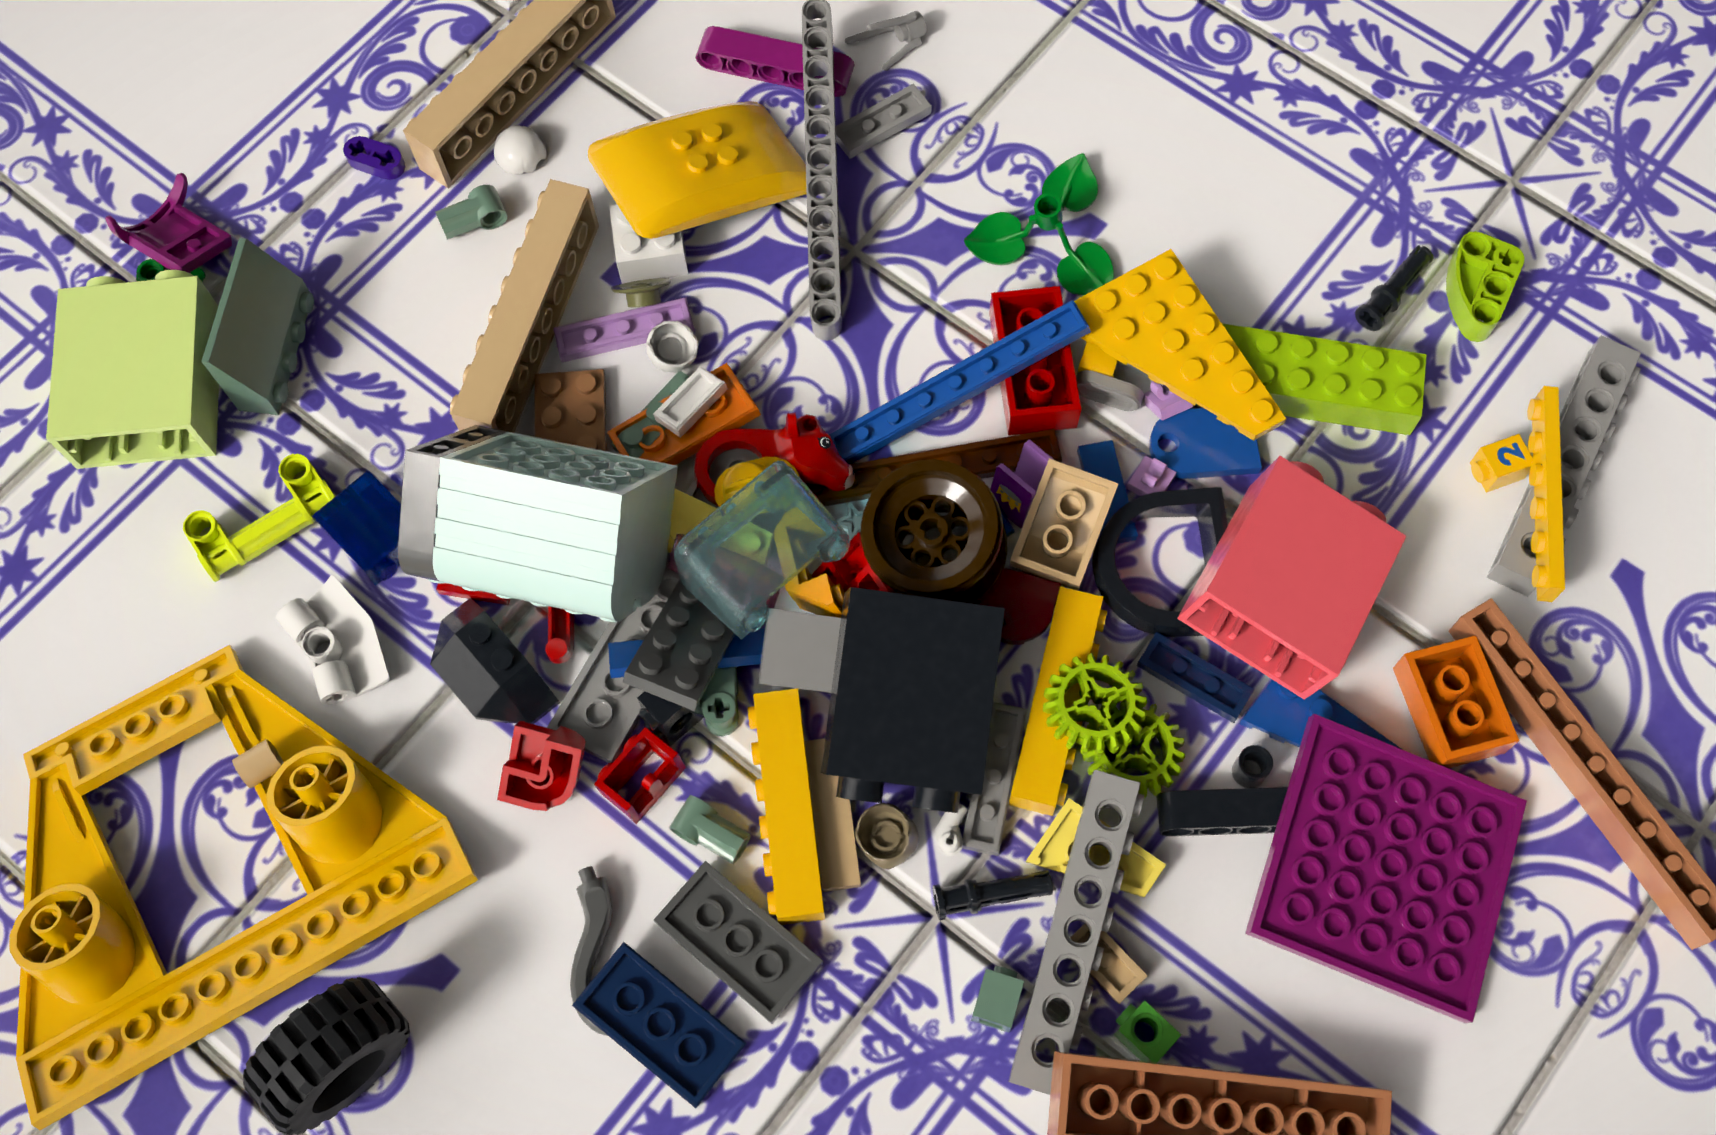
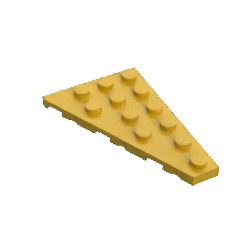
(1172, 334)

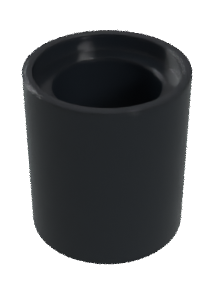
(1261, 757)

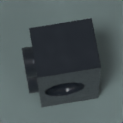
(667, 718)

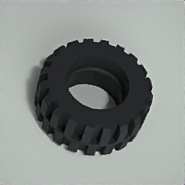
(325, 1055)

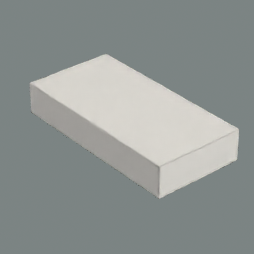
(690, 401)

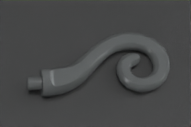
(597, 910)

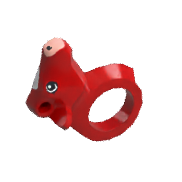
(799, 442)

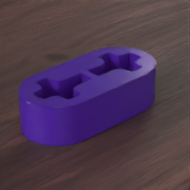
(376, 154)

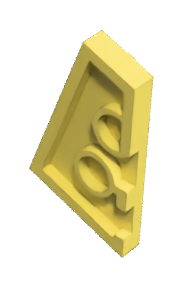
(1055, 846)

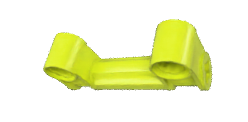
(222, 552)

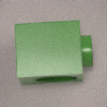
(1164, 1033)

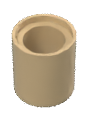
(258, 763)

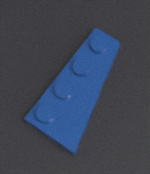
(1286, 715)

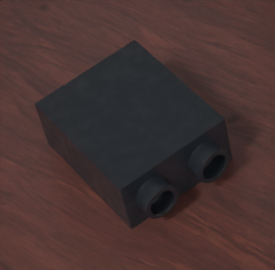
(912, 697)

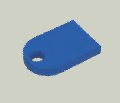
(1204, 446)

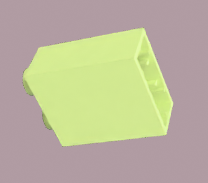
(133, 372)

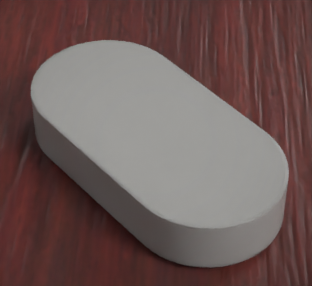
(1109, 390)

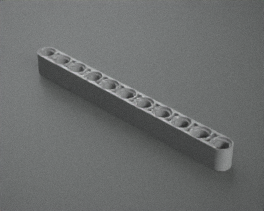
(821, 180)

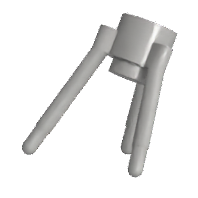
(907, 28)

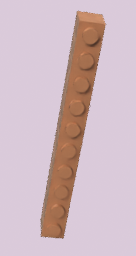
(1594, 776)

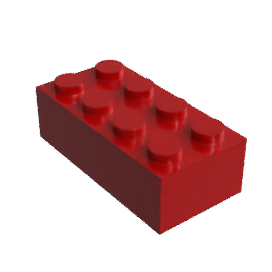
(1046, 391)

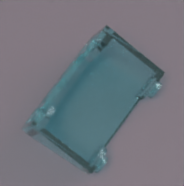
(757, 547)

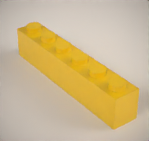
(1042, 756)
(787, 806)

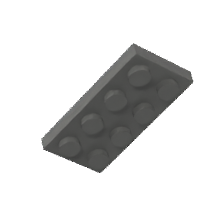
(680, 651)
(738, 942)

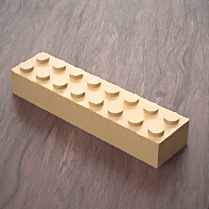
(502, 83)
(527, 310)

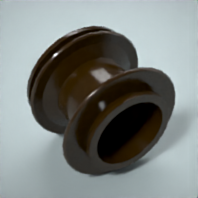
(921, 492)

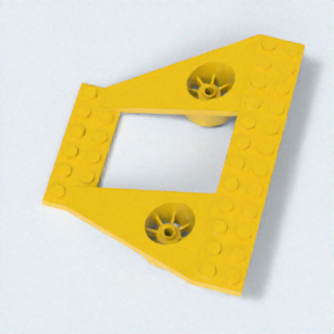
(89, 973)

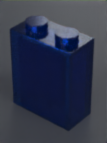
(365, 526)

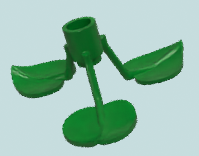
(1068, 186)

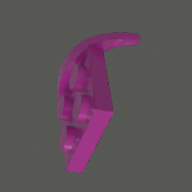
(174, 233)

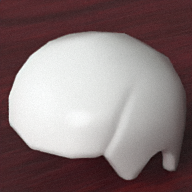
(519, 149)
(672, 346)

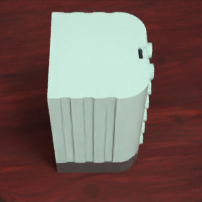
(536, 521)

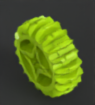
(1121, 690)
(1145, 759)

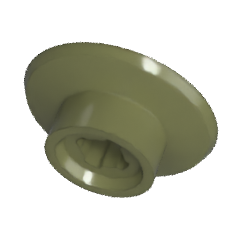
(642, 292)

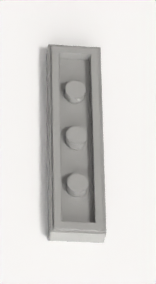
(988, 811)

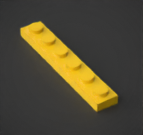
(1546, 505)

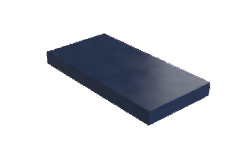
(659, 1024)

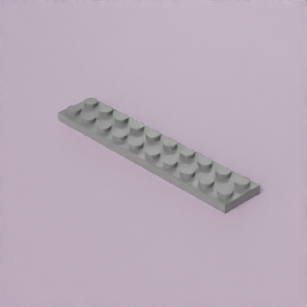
(603, 706)

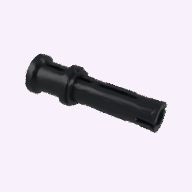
(1387, 297)
(973, 895)

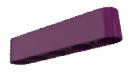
(764, 59)

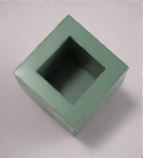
(998, 998)

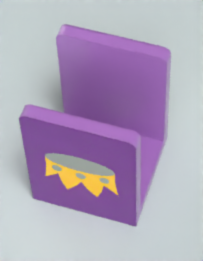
(1017, 490)

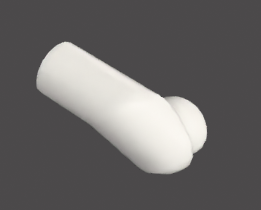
(948, 832)

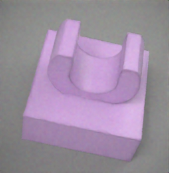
(1164, 402)
(1150, 477)

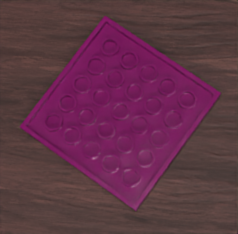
(1388, 868)

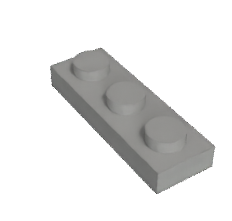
(882, 120)

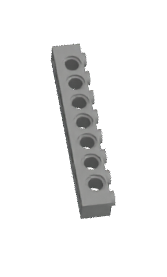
(1604, 361)
(1103, 792)

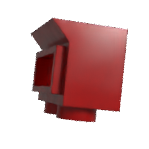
(634, 755)

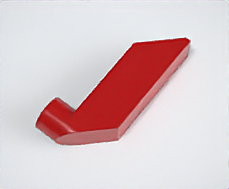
(560, 635)

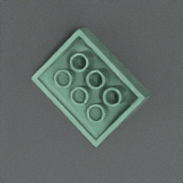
(257, 330)

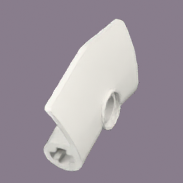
(354, 657)

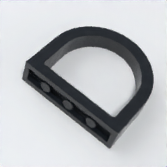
(1202, 503)

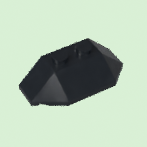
(488, 669)

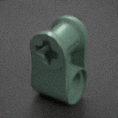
(719, 696)

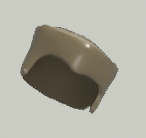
(886, 835)

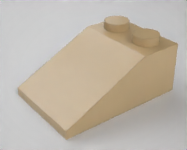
(1063, 524)

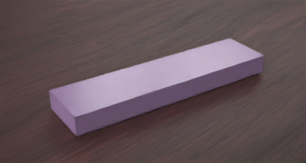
(617, 329)

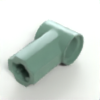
(480, 210)
(701, 825)

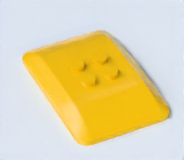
(698, 167)

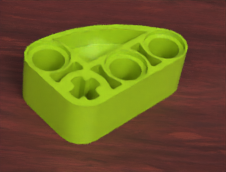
(1471, 278)

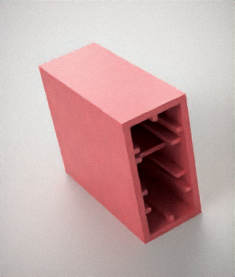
(1293, 577)

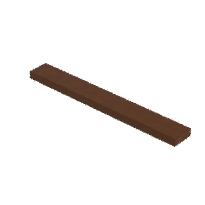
(977, 457)

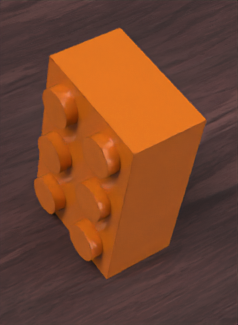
(1455, 703)

